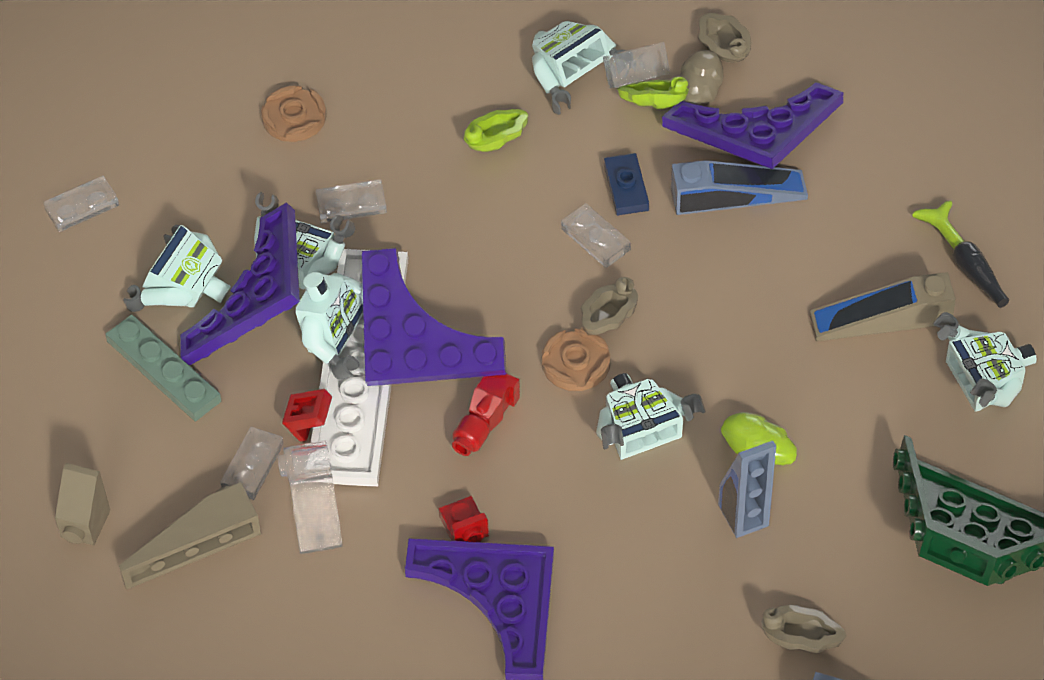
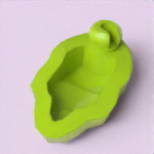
(655, 93)
(495, 129)
(750, 430)

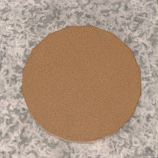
(293, 114)
(575, 360)

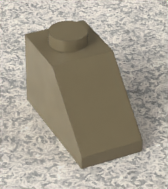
(81, 505)

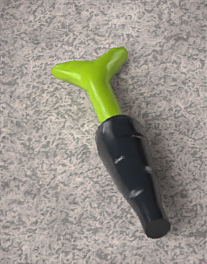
(965, 254)

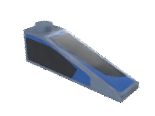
(723, 185)
(747, 489)

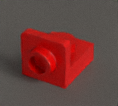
(306, 411)
(464, 521)

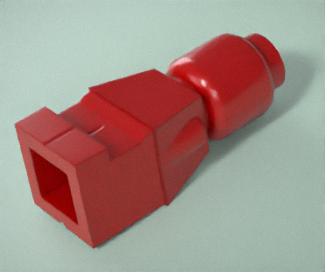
(485, 412)

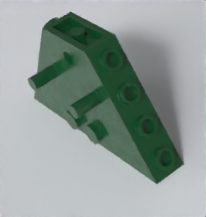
(967, 524)

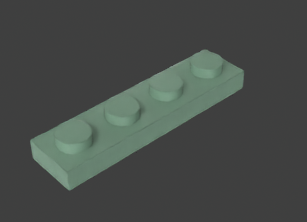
(163, 368)

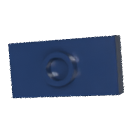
(626, 184)

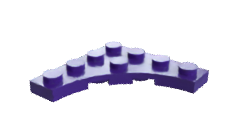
(758, 132)
(257, 294)
(407, 342)
(505, 583)

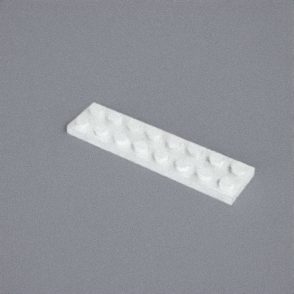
(357, 411)

